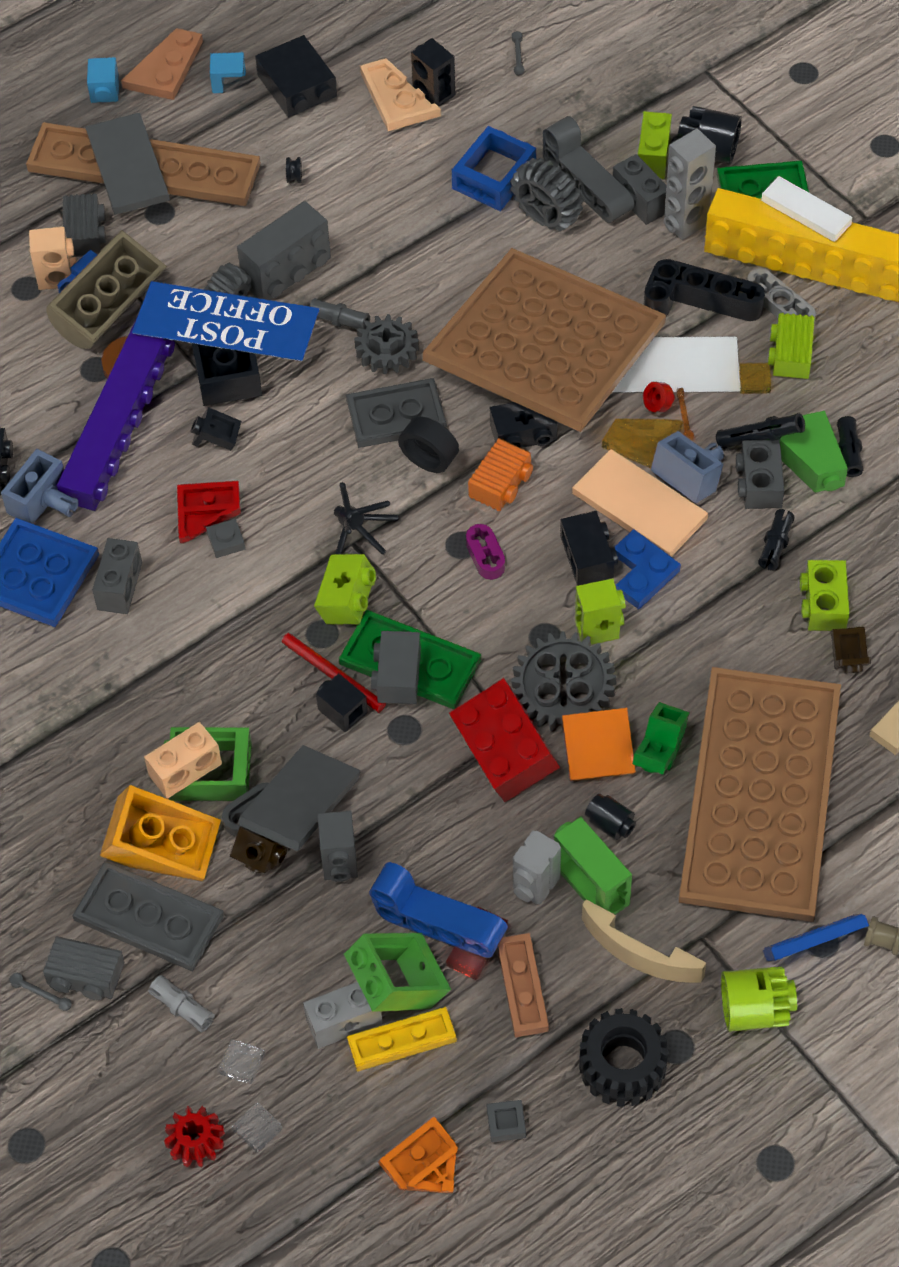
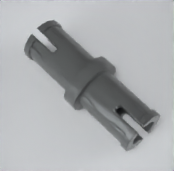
(340, 314)

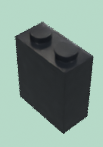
(296, 76)

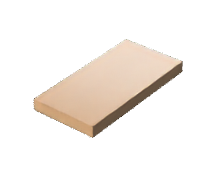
(639, 502)

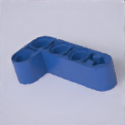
(434, 914)

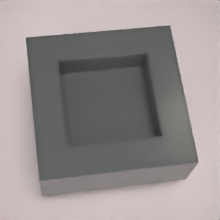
(225, 538)
(506, 1121)

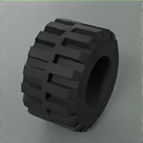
(623, 1031)

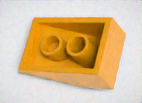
(159, 835)

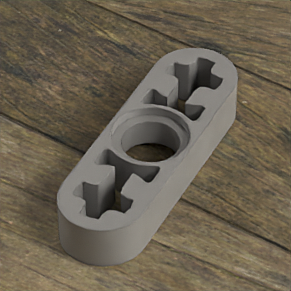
(778, 288)

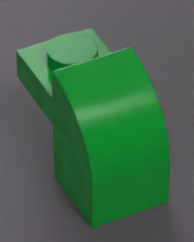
(661, 739)

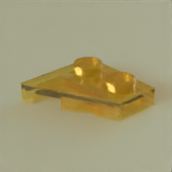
(639, 437)

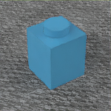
(103, 80)

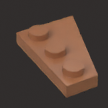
(166, 66)

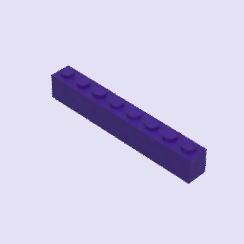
(114, 419)

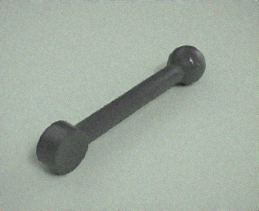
(517, 37)
(17, 981)

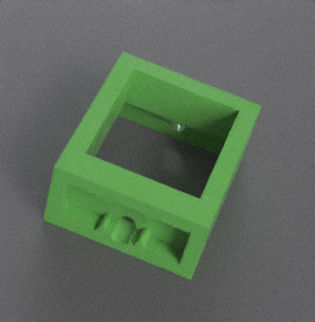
(228, 740)
(593, 867)
(410, 951)

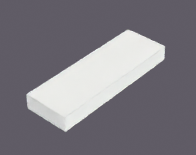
(806, 209)

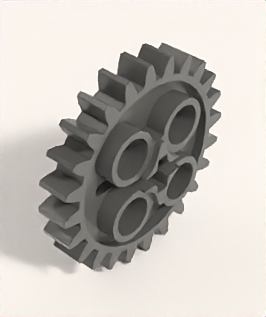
(533, 682)

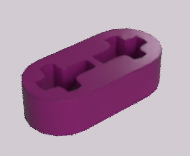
(490, 549)

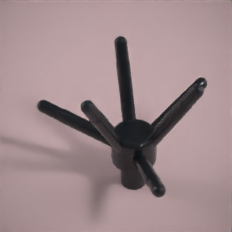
(354, 517)

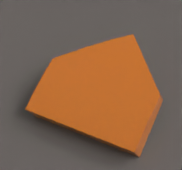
(423, 1160)

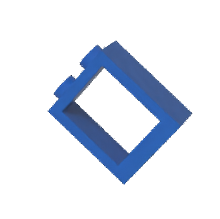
(481, 187)

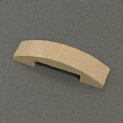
(678, 967)

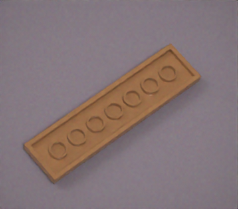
(185, 168)

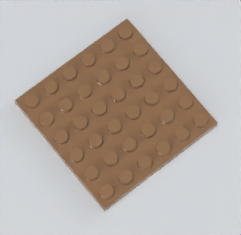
(545, 339)

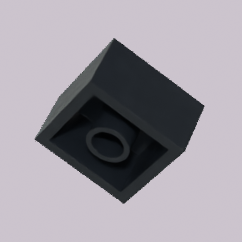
(226, 374)

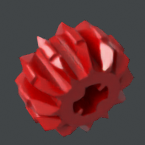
(180, 1139)

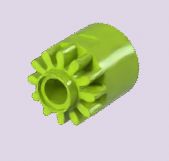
(757, 998)

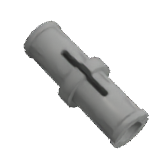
(181, 1003)

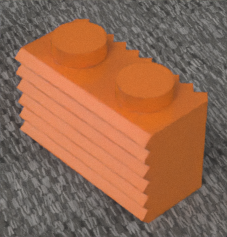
(500, 474)

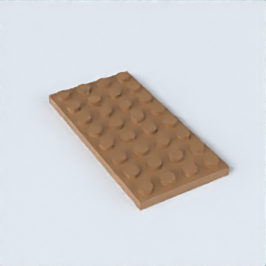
(761, 795)

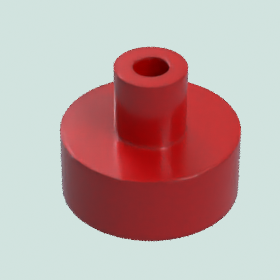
(658, 396)

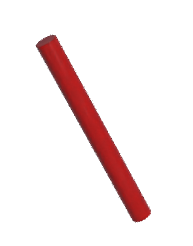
(328, 668)

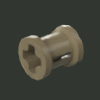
(882, 935)

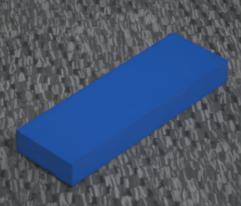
(815, 937)

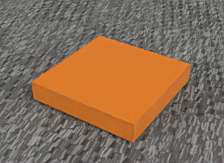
(598, 744)

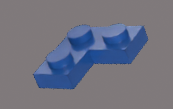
(649, 566)

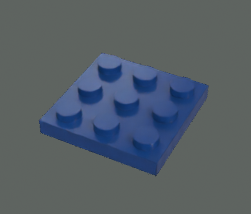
(41, 571)

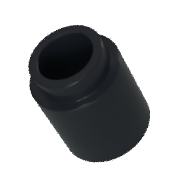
(610, 816)

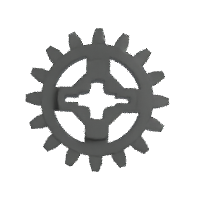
(386, 344)

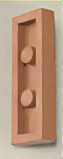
(522, 985)

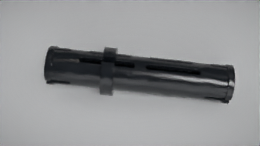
(761, 430)

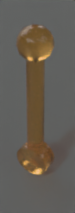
(680, 396)

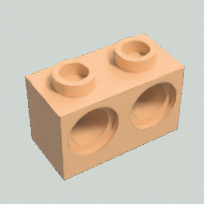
(51, 256)
(183, 760)

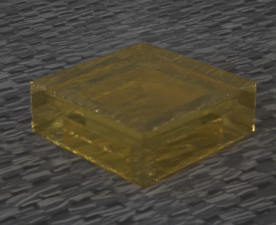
(754, 378)

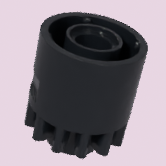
(719, 127)

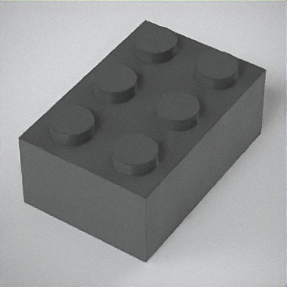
(285, 251)

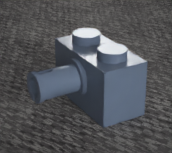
(688, 466)
(36, 489)

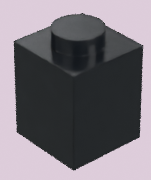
(341, 702)

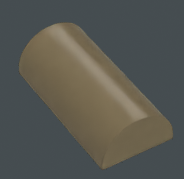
(103, 291)

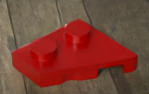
(205, 506)

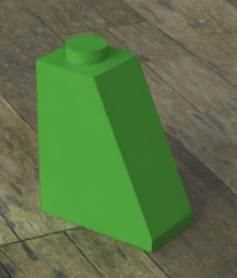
(815, 454)

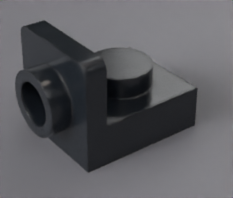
(216, 428)

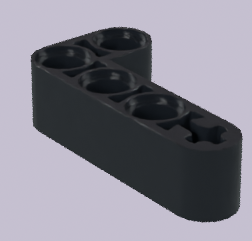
(702, 289)

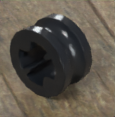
(293, 170)

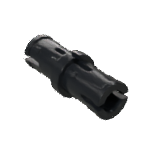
(850, 445)
(776, 539)

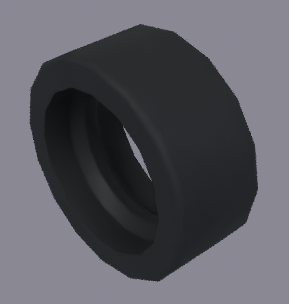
(428, 444)

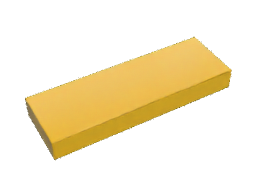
(401, 1039)

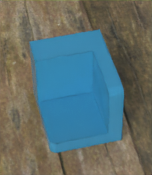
(223, 66)

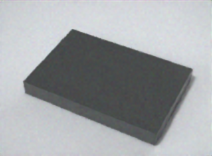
(385, 412)

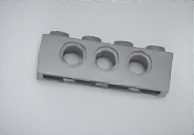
(689, 184)

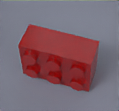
(504, 740)

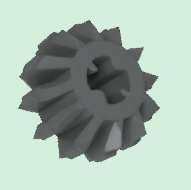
(230, 280)

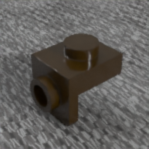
(850, 649)

